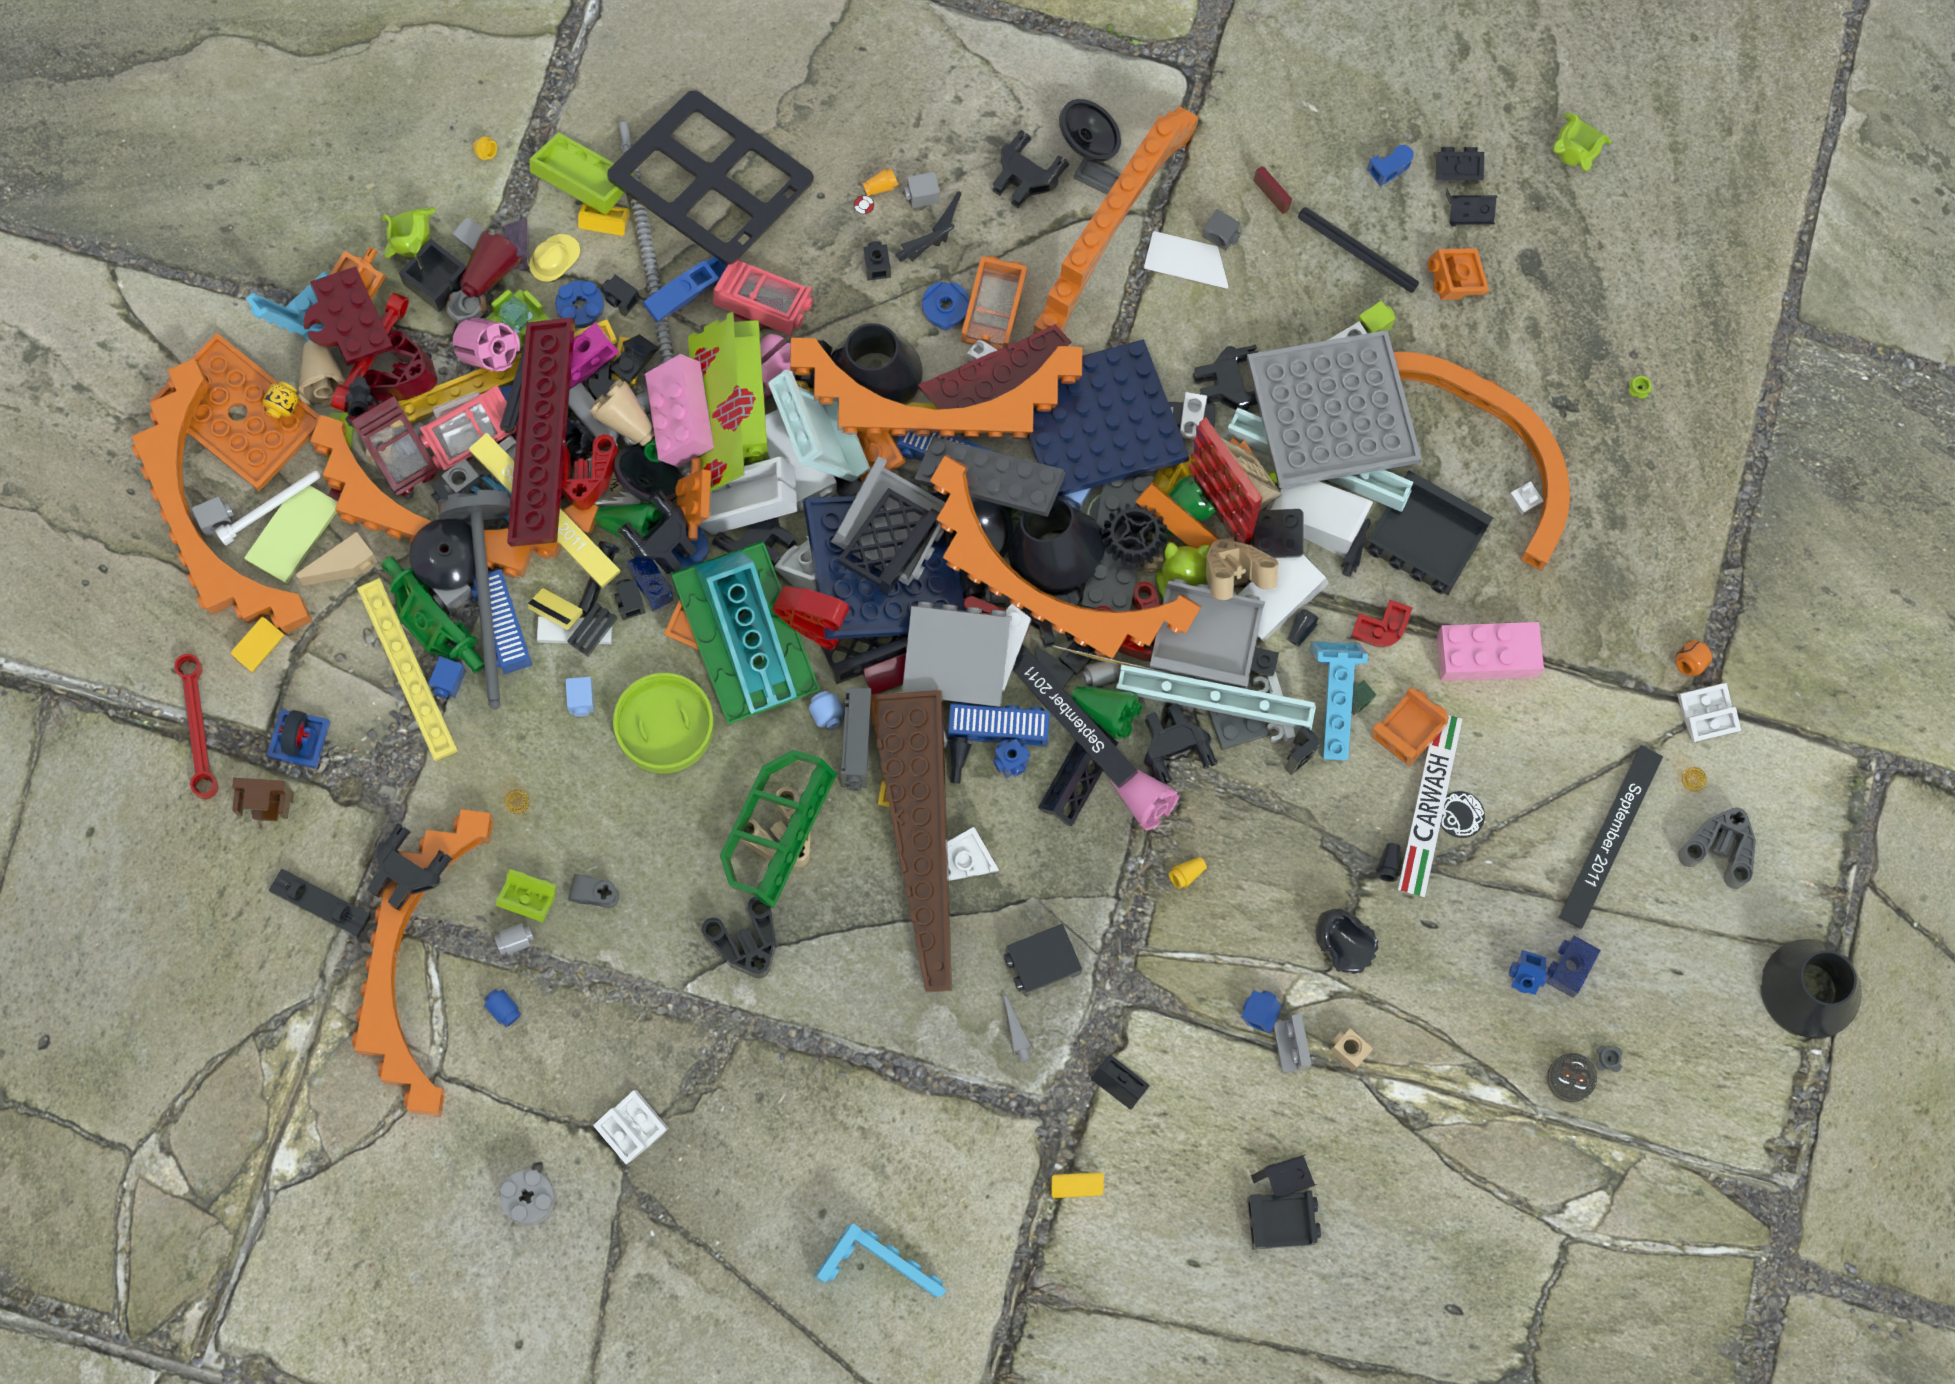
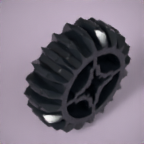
(1148, 524)

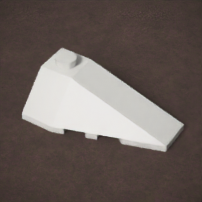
(797, 567)

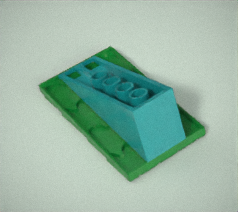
(743, 644)

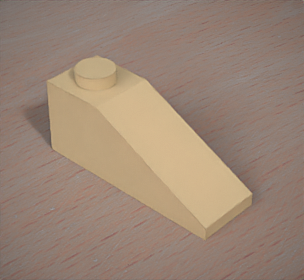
(343, 561)

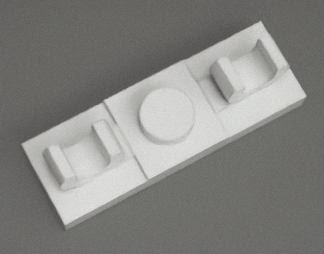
(1272, 686)

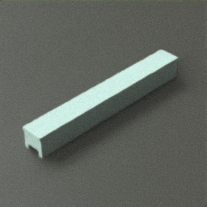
(1376, 485)
(1217, 697)

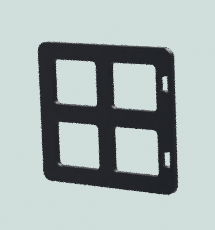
(710, 176)

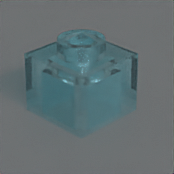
(515, 314)

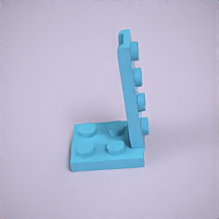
(290, 316)
(1341, 664)
(888, 1254)

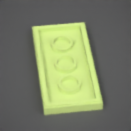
(292, 533)

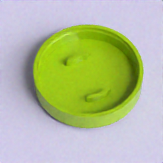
(663, 723)

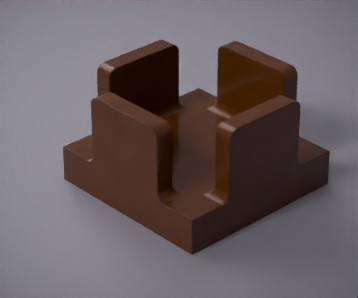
(263, 796)

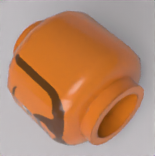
(1693, 658)

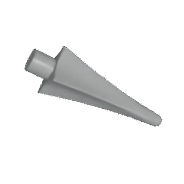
(1019, 1040)

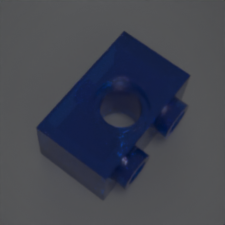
(650, 582)
(1582, 955)

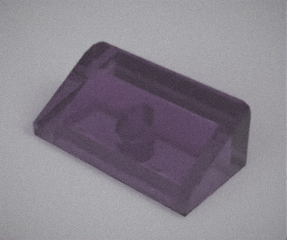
(518, 235)

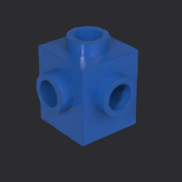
(1007, 765)
(1528, 972)

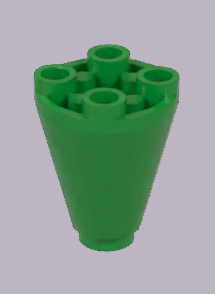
(1191, 499)
(641, 516)
(1109, 709)

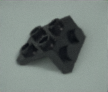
(1280, 533)

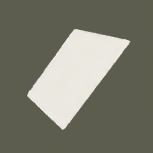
(1185, 259)

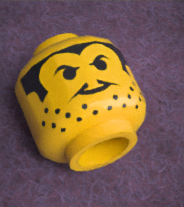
(280, 400)

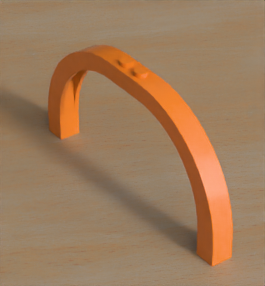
(1524, 422)

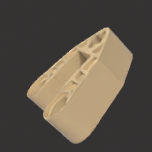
(1230, 560)
(778, 831)

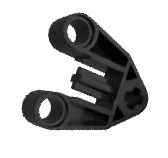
(726, 949)

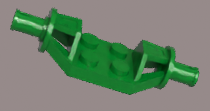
(427, 620)

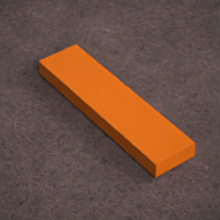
(1176, 517)

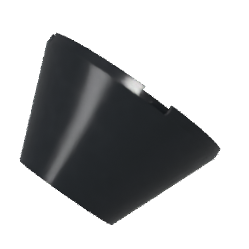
(892, 381)
(1060, 561)
(1792, 1004)

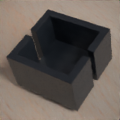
(438, 276)

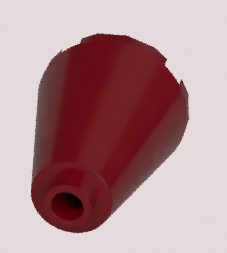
(489, 263)

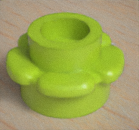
(1641, 381)

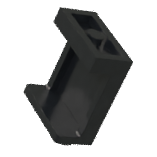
(1042, 959)
(1283, 1220)

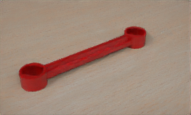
(395, 310)
(196, 726)

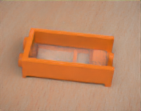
(994, 302)

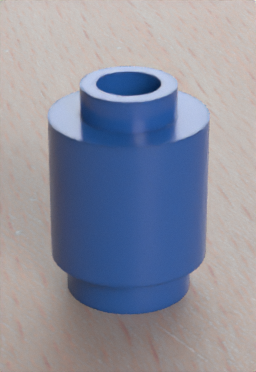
(502, 1007)

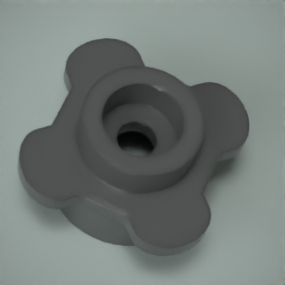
(1614, 1053)

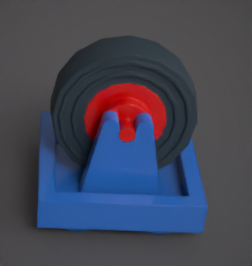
(298, 738)

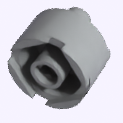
(513, 1193)

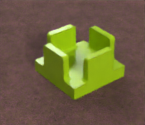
(525, 297)

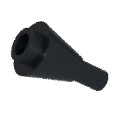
(958, 755)

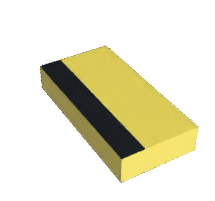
(555, 609)

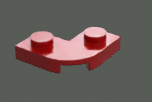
(1383, 632)

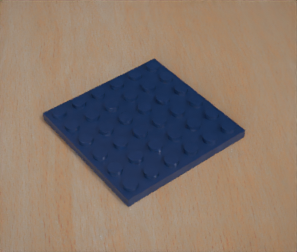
(1109, 422)
(871, 611)

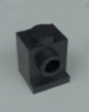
(880, 267)
(620, 294)
(629, 599)

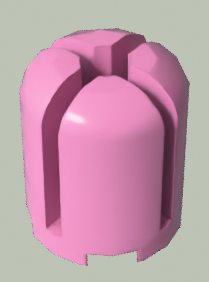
(486, 344)
(774, 359)

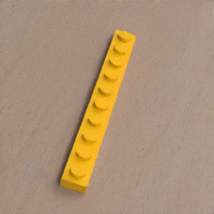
(479, 380)

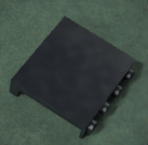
(1430, 535)

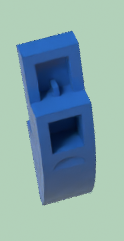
(684, 288)

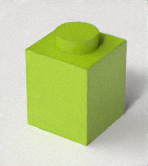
(1377, 318)

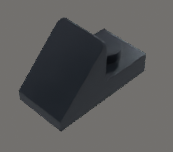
(634, 358)

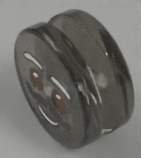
(1571, 1077)

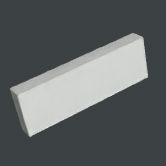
(552, 633)

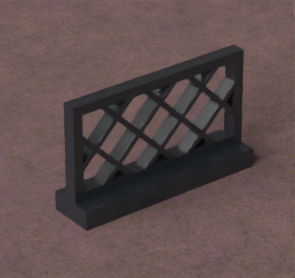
(904, 554)
(853, 666)

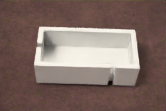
(755, 497)

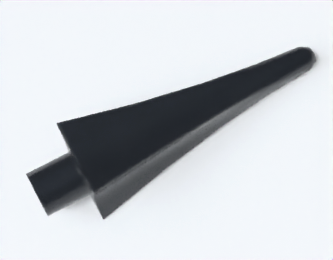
(946, 218)
(916, 247)
(1353, 557)

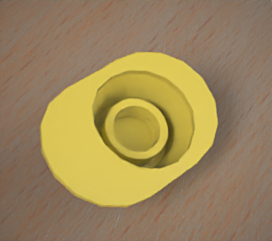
(554, 257)

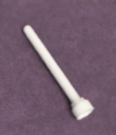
(228, 532)

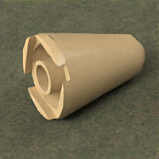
(318, 375)

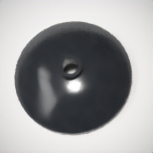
(1089, 130)
(644, 477)
(995, 523)
(439, 569)

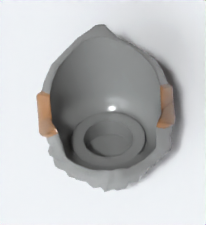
(464, 308)

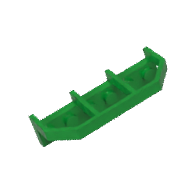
(796, 833)

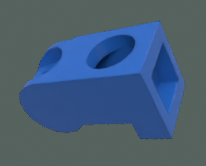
(1390, 166)

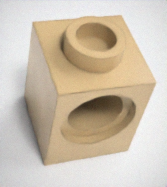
(1350, 1060)

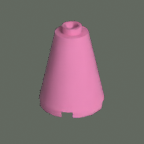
(1147, 799)

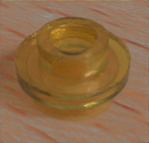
(1700, 776)
(516, 794)

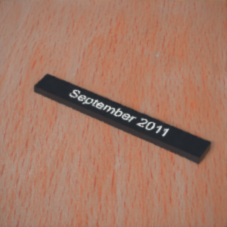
(1073, 718)
(1610, 837)

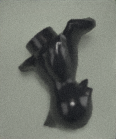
(359, 398)

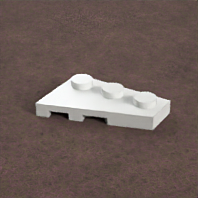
(1017, 632)
(968, 856)

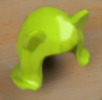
(1579, 142)
(408, 232)
(1184, 564)

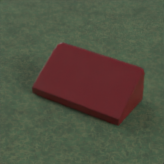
(885, 675)

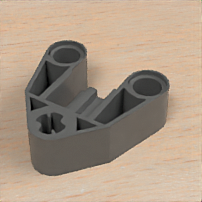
(1743, 853)

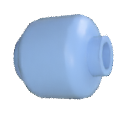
(826, 710)

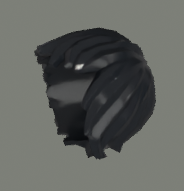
(578, 441)

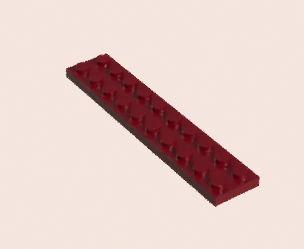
(541, 432)

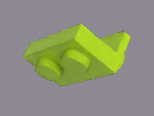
(526, 895)

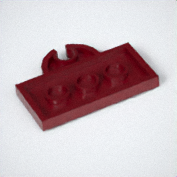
(347, 317)

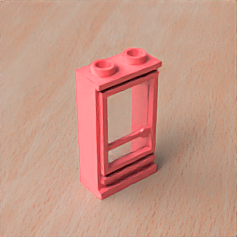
(762, 297)
(462, 427)

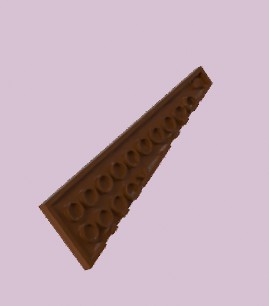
(913, 766)

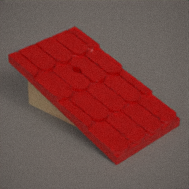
(1230, 481)

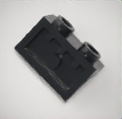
(1459, 165)
(1305, 748)

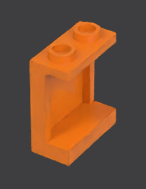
(1411, 726)

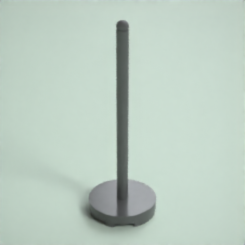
(476, 509)

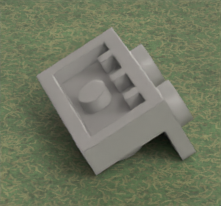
(1292, 1044)

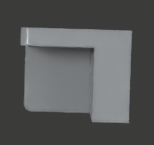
(468, 233)

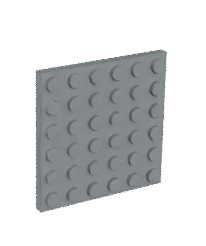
(1333, 409)

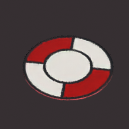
(863, 204)

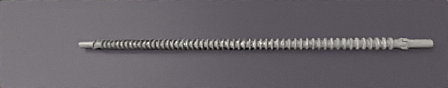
(650, 267)

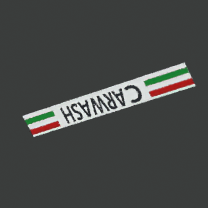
(1429, 809)

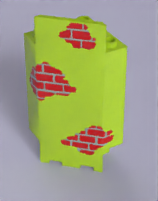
(734, 396)

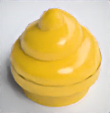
(485, 148)

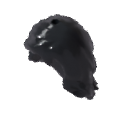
(1346, 940)

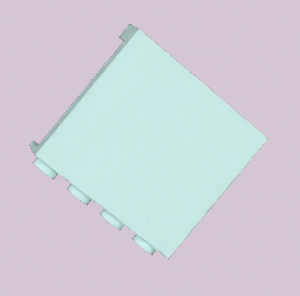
(815, 431)

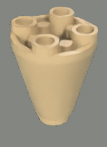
(623, 413)

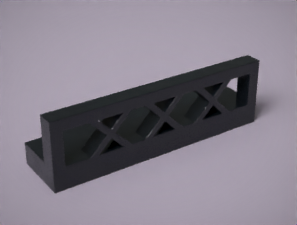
(1064, 784)

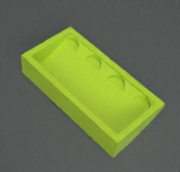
(576, 172)

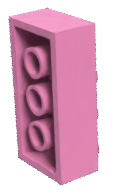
(679, 410)
(1490, 651)

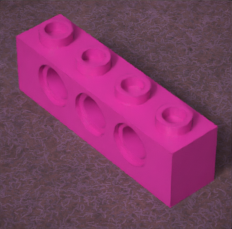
(590, 353)

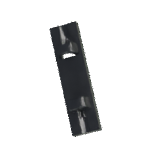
(320, 903)

